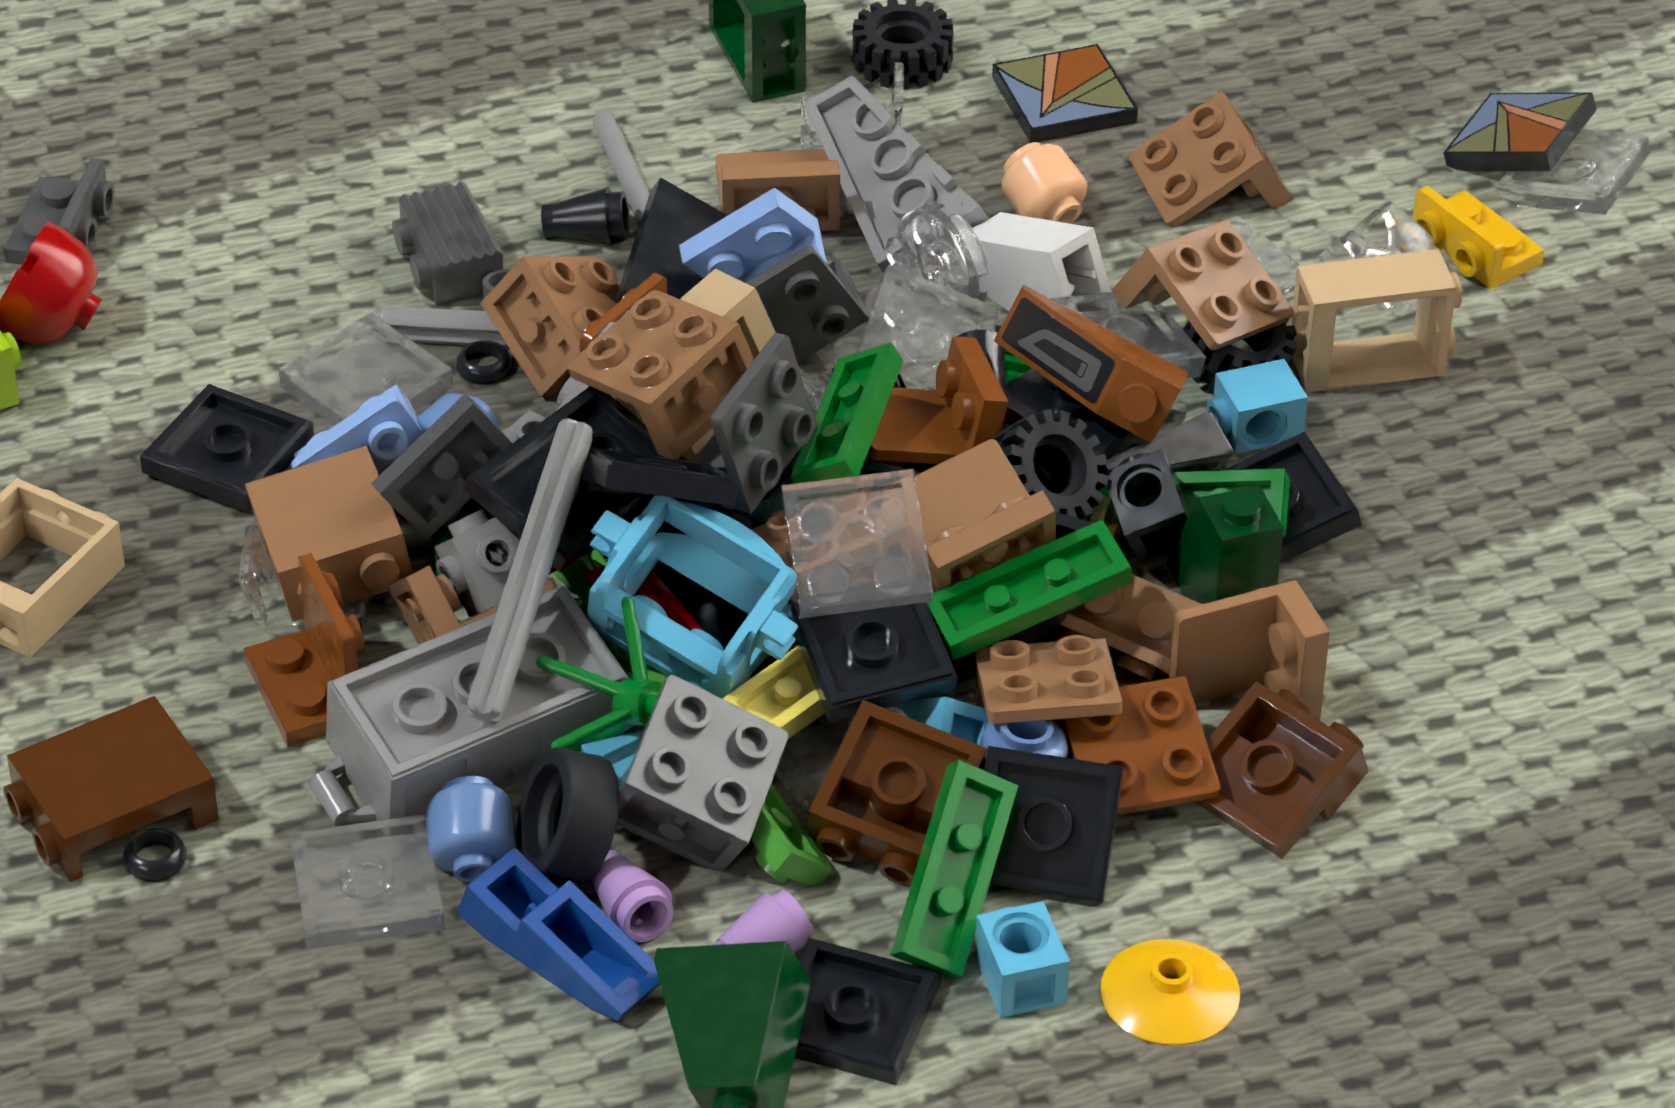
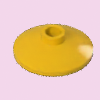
(1165, 1008)

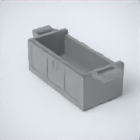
(407, 726)

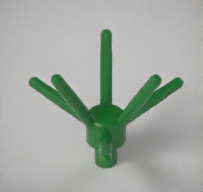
(631, 698)

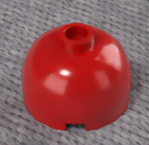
(50, 289)

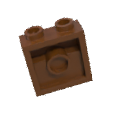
(1280, 768)
(885, 790)

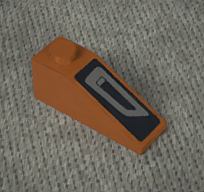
(1092, 363)

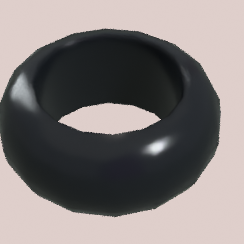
(484, 374)
(158, 869)

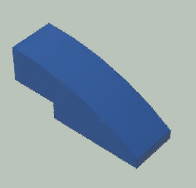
(559, 936)

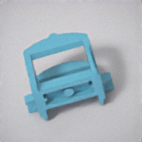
(717, 556)

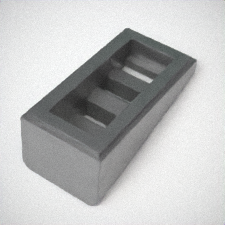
(1188, 447)

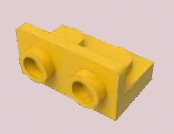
(1476, 237)

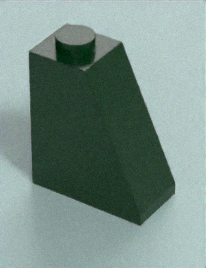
(1228, 546)
(735, 1019)

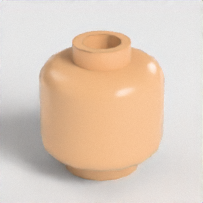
(1044, 183)

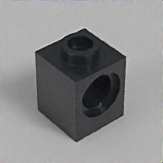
(1154, 527)

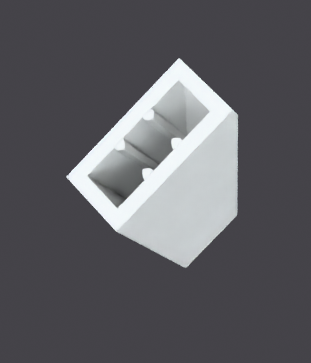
(1040, 254)

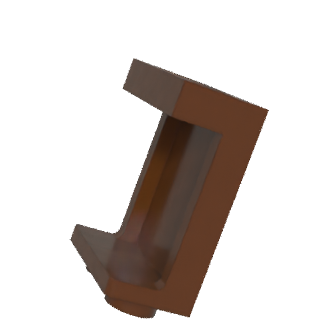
(107, 783)

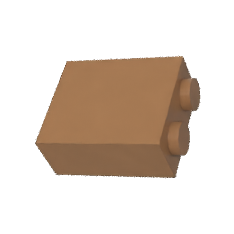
(337, 518)

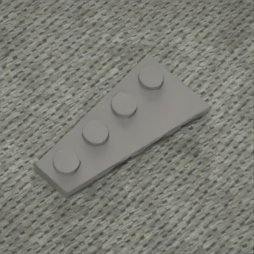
(881, 165)

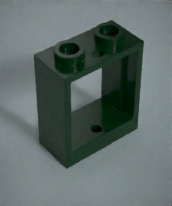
(752, 41)

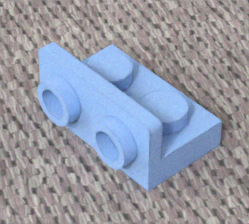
(753, 238)
(382, 423)

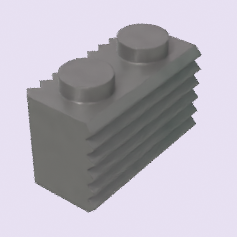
(446, 242)

